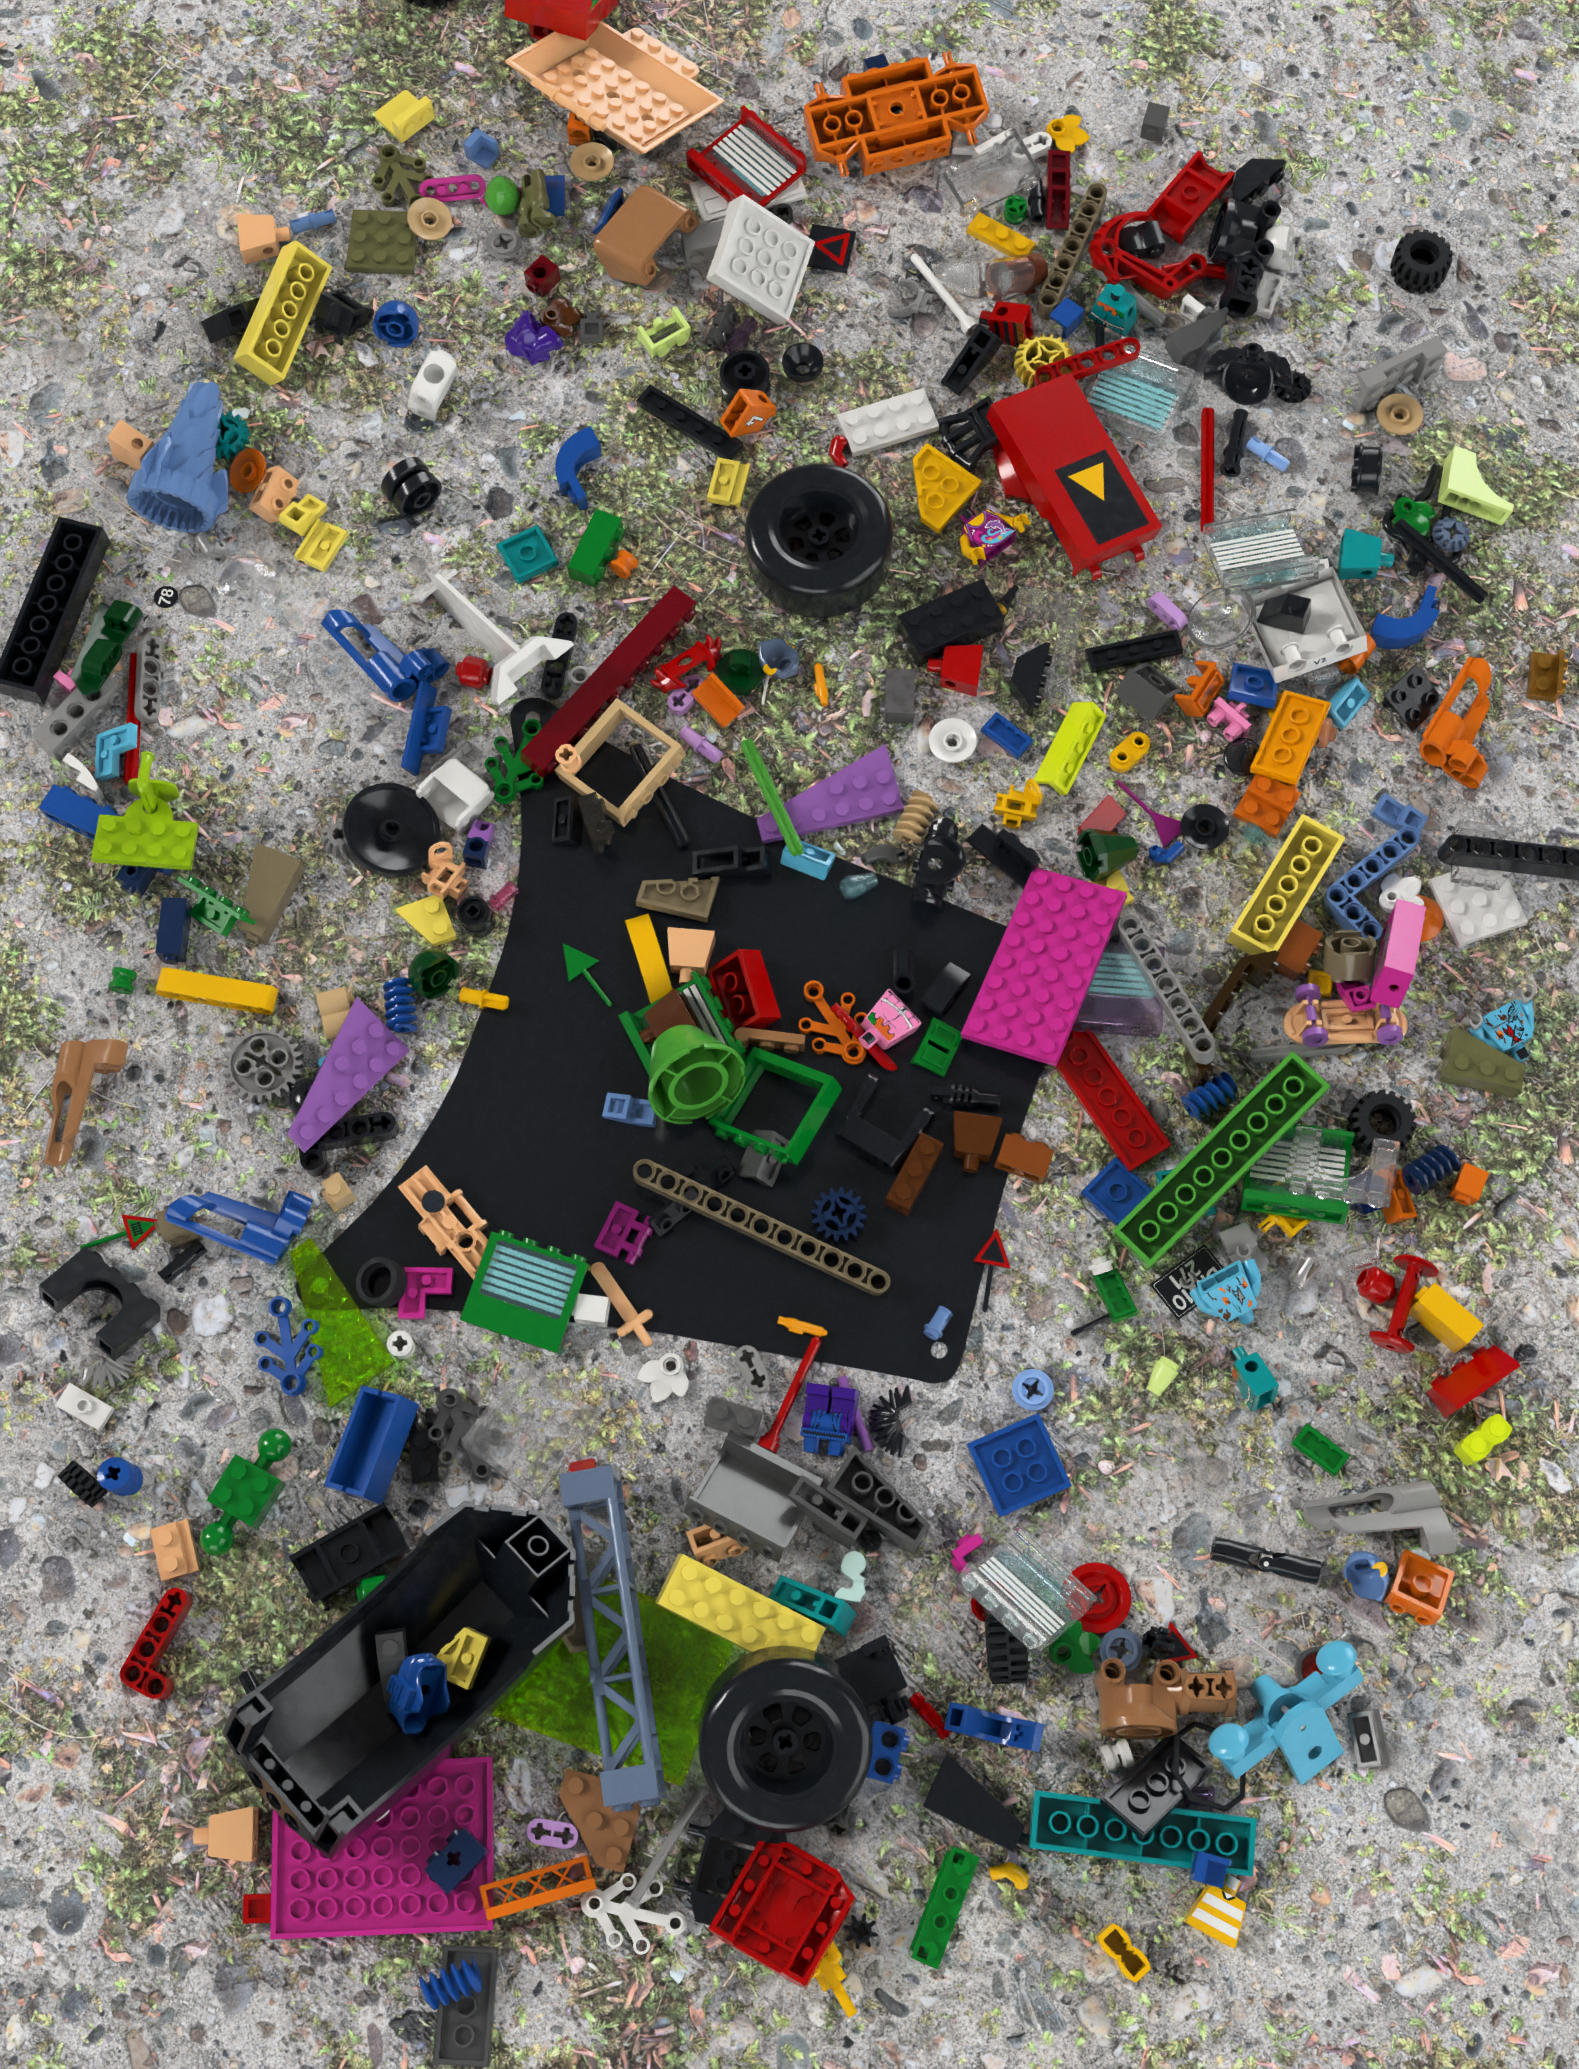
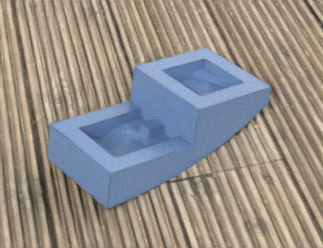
(1396, 815)
(629, 1110)

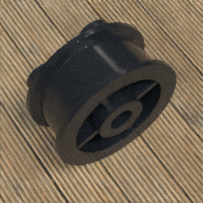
(1366, 469)

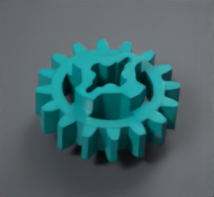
(232, 436)

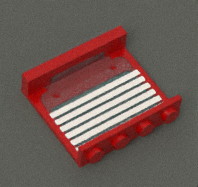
(748, 161)

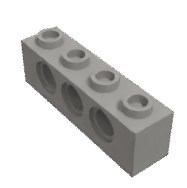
(65, 718)

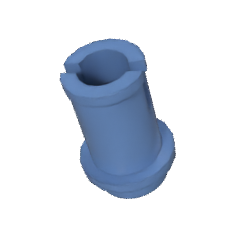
(937, 1324)

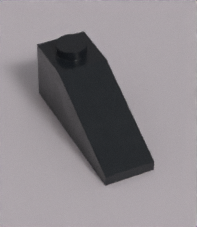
(972, 359)

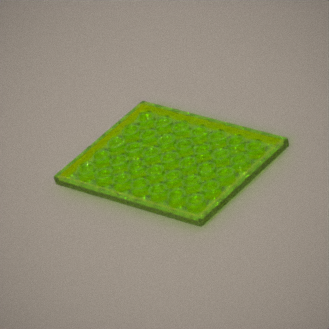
(681, 1670)

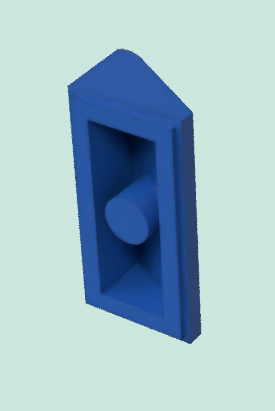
(612, 205)

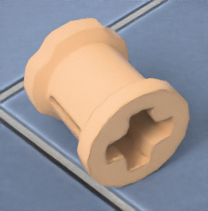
(568, 759)

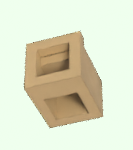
(337, 1192)

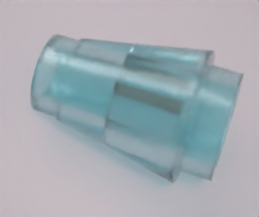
(856, 885)

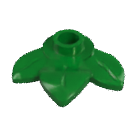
(1416, 515)
(1078, 1646)

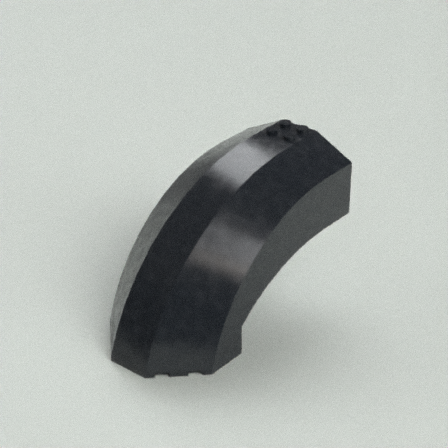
(320, 1725)

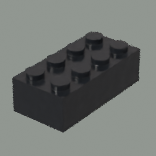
(950, 621)

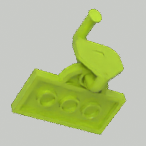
(148, 837)

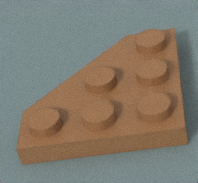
(602, 1830)

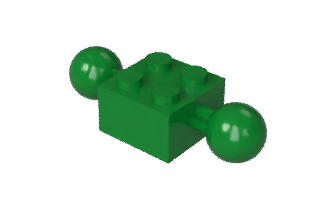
(246, 1492)

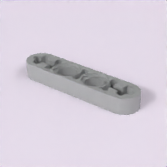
(144, 677)

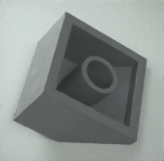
(1147, 691)

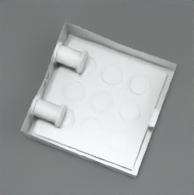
(760, 259)
(1329, 636)

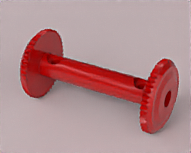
(1415, 1268)

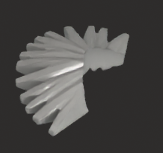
(109, 1369)

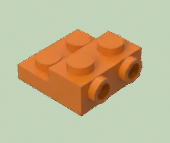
(1267, 804)
(1419, 1588)

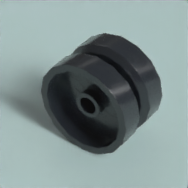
(744, 371)
(411, 487)

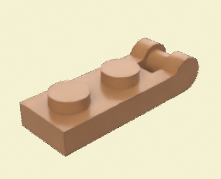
(769, 1040)

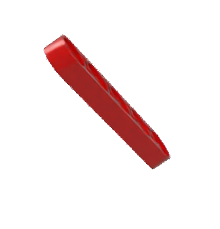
(1093, 355)

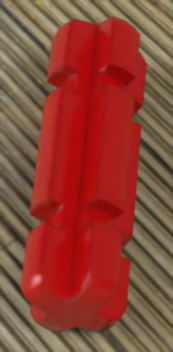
(929, 1715)

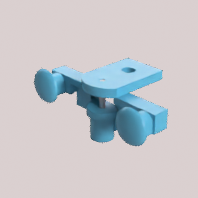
(1292, 1718)

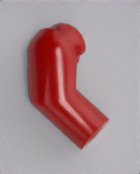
(835, 452)

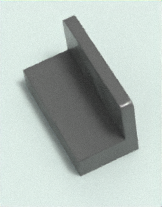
(760, 1167)

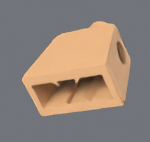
(260, 237)
(128, 444)
(689, 951)
(231, 1835)

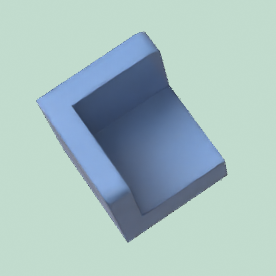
(481, 149)

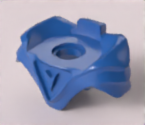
(406, 1697)

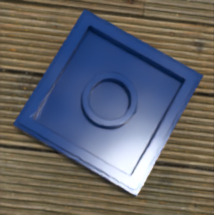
(1252, 686)
(1115, 1191)

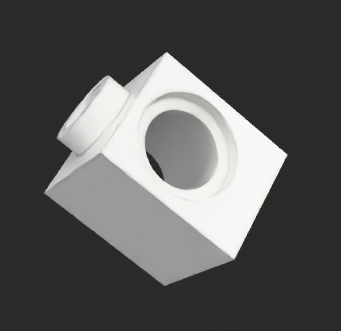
(591, 1310)

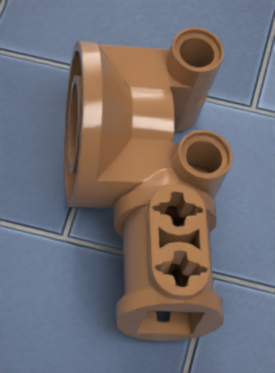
(1153, 1707)

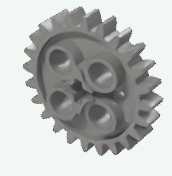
(275, 1046)

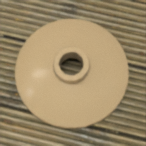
(590, 155)
(433, 211)
(1399, 406)

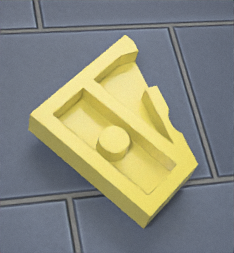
(429, 919)
(464, 1656)

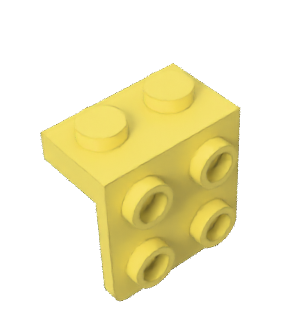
(405, 115)

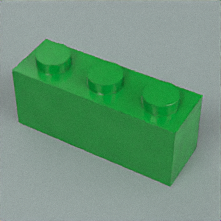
(596, 548)

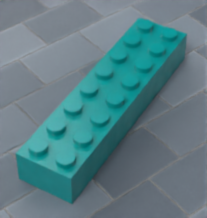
(1087, 1828)

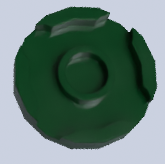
(740, 671)

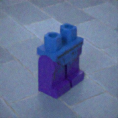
(829, 1418)

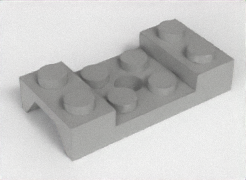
(1418, 362)

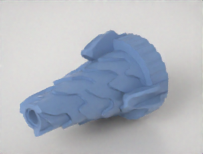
(177, 473)

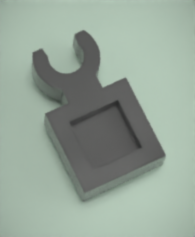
(592, 327)

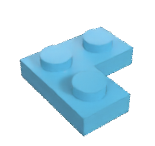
(108, 749)

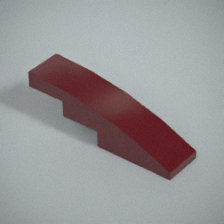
(1058, 190)

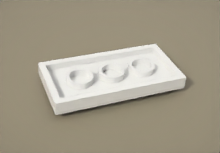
(888, 422)

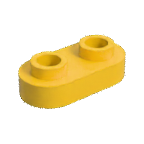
(1131, 751)

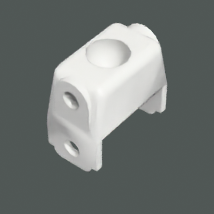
(432, 384)
(456, 794)

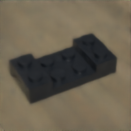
(350, 1553)

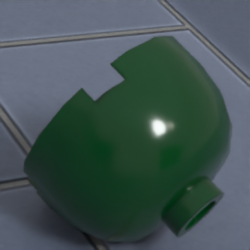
(432, 972)

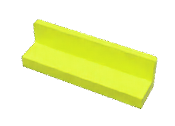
(1070, 746)

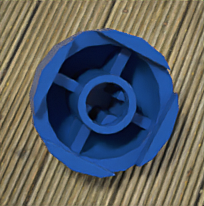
(396, 323)

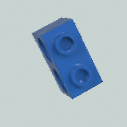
(890, 1754)

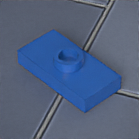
(1007, 735)

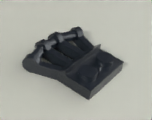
(976, 421)

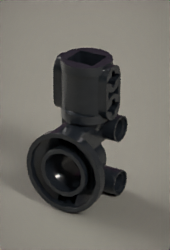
(1233, 245)

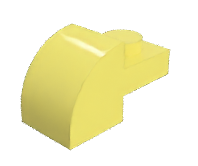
(303, 515)

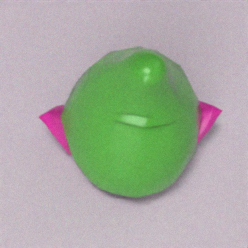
(502, 196)

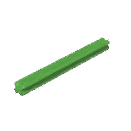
(772, 797)

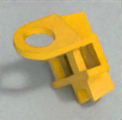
(1029, 802)

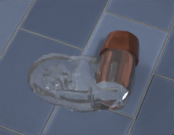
(992, 277)

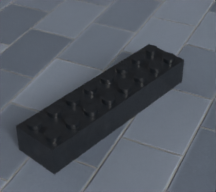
(51, 609)

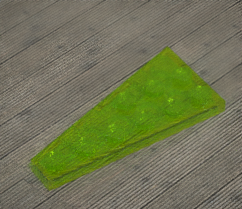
(349, 1343)

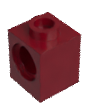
(542, 268)

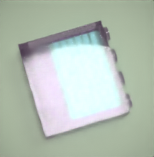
(1120, 998)

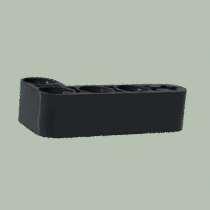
(349, 1138)

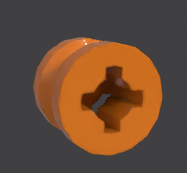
(623, 564)

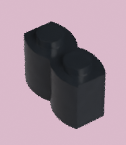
(1142, 240)

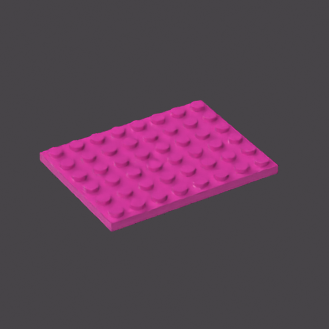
(380, 1876)

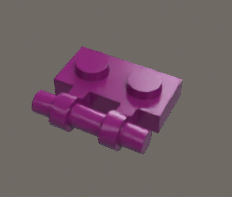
(616, 1232)

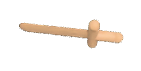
(632, 1319)

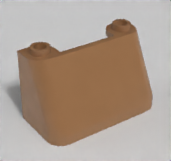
(638, 231)

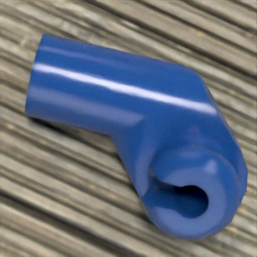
(1161, 855)

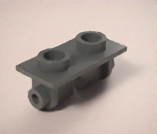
(726, 319)

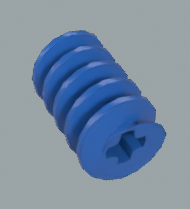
(398, 1005)
(1209, 1096)
(120, 1476)
(451, 1984)

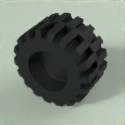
(1425, 247)
(1387, 1105)
(1005, 1654)

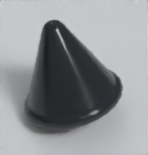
(1240, 755)

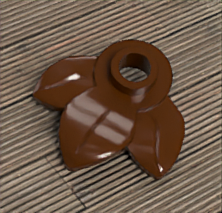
(560, 317)

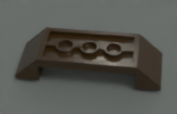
(1252, 969)

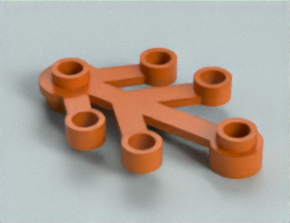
(834, 1027)

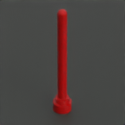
(771, 1439)

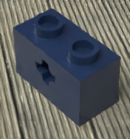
(449, 1875)

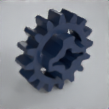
(829, 1218)

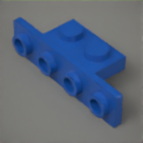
(426, 729)

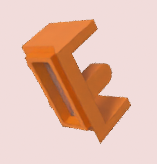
(1204, 691)

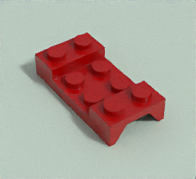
(1189, 197)

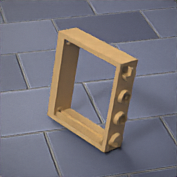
(657, 776)

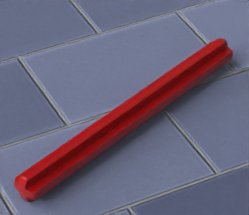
(1207, 466)
(131, 757)

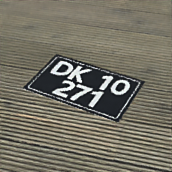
(1168, 1288)

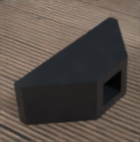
(1256, 177)
(229, 321)
(1029, 676)

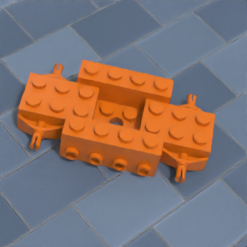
(930, 108)

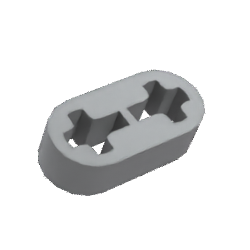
(758, 1366)

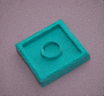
(527, 554)

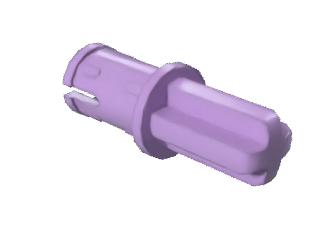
(700, 744)

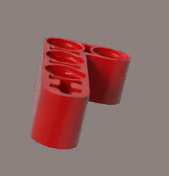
(161, 1641)

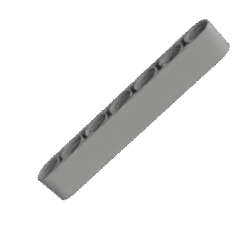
(1170, 998)

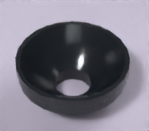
(799, 355)

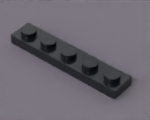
(689, 423)

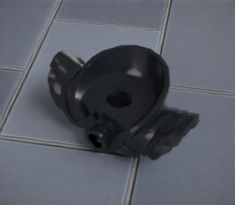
(1249, 372)
(941, 843)

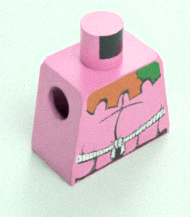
(888, 1022)

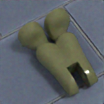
(534, 205)

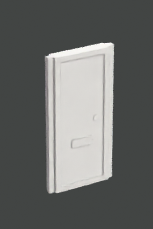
(714, 207)

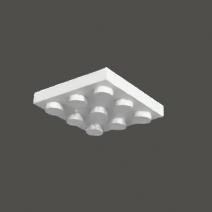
(1476, 912)

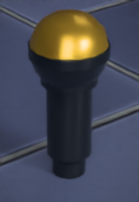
(1004, 602)

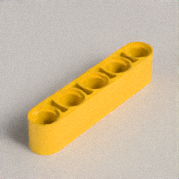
(216, 991)

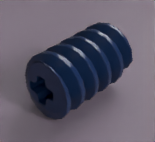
(1430, 1168)

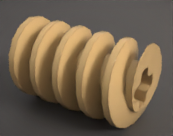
(915, 818)

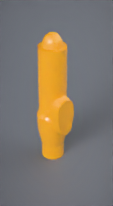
(820, 685)
(800, 1327)

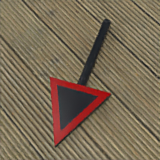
(992, 1255)
(1182, 1649)

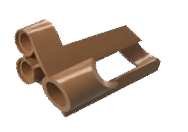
(74, 1076)

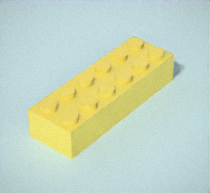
(282, 313)
(1286, 887)
(733, 1609)

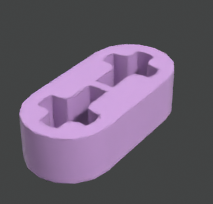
(1167, 611)
(679, 694)
(552, 1841)

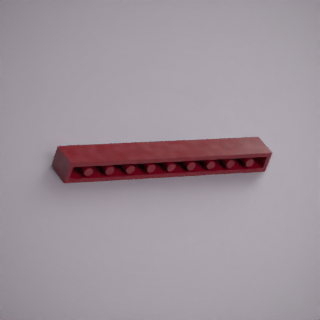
(609, 680)

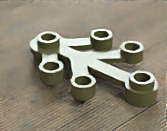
(399, 175)

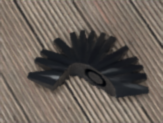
(888, 1420)

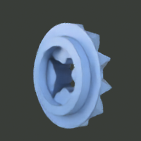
(1028, 1378)

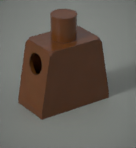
(667, 1013)
(974, 1138)

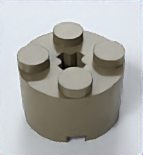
(1349, 956)

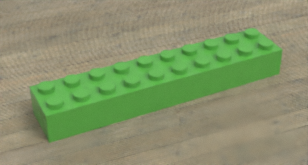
(1220, 1160)

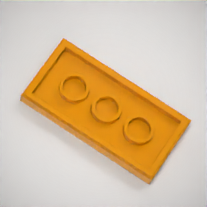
(1290, 737)

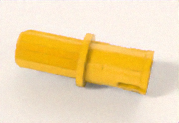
(483, 998)

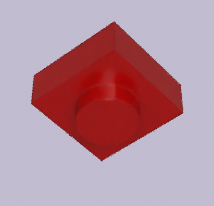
(256, 1908)

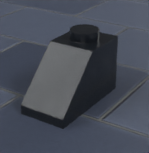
(1286, 612)

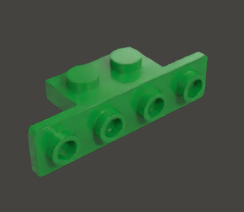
(215, 911)

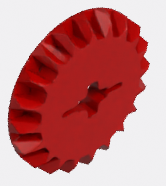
(1115, 1597)

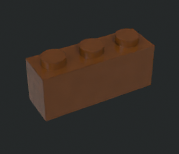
(914, 1174)

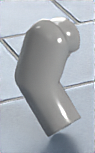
(211, 550)

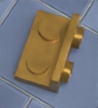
(1546, 676)

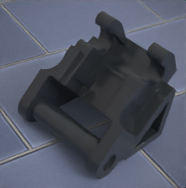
(340, 315)

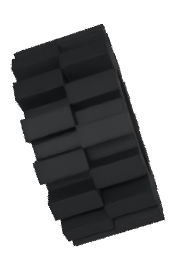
(82, 1483)

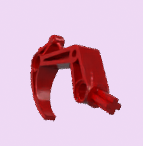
(1160, 282)

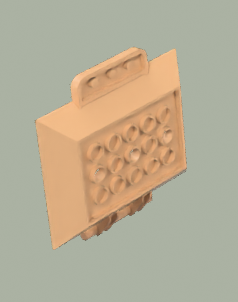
(618, 84)

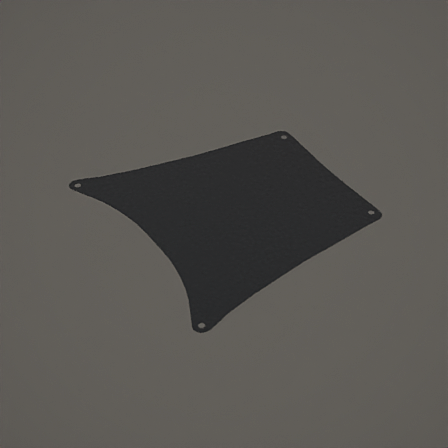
(532, 1089)

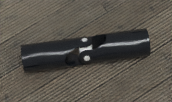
(1281, 1564)

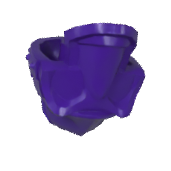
(531, 340)

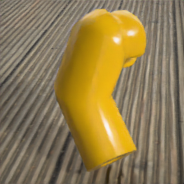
(1012, 1872)

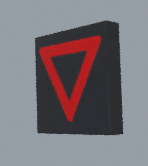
(831, 248)

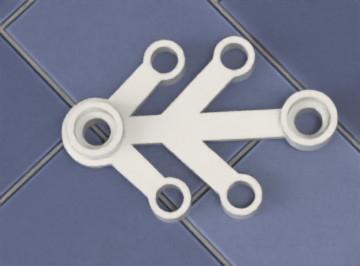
(628, 1914)

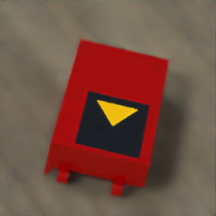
(1074, 473)

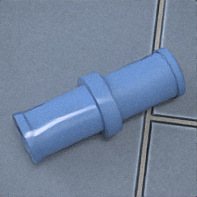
(312, 221)

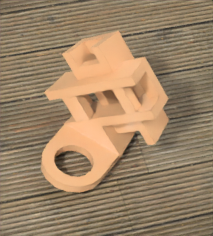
(439, 865)

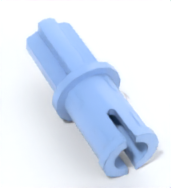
(1267, 453)

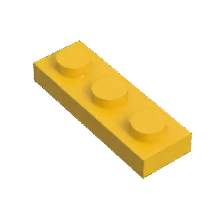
(1000, 236)

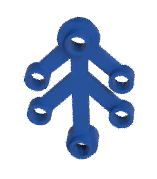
(289, 1349)

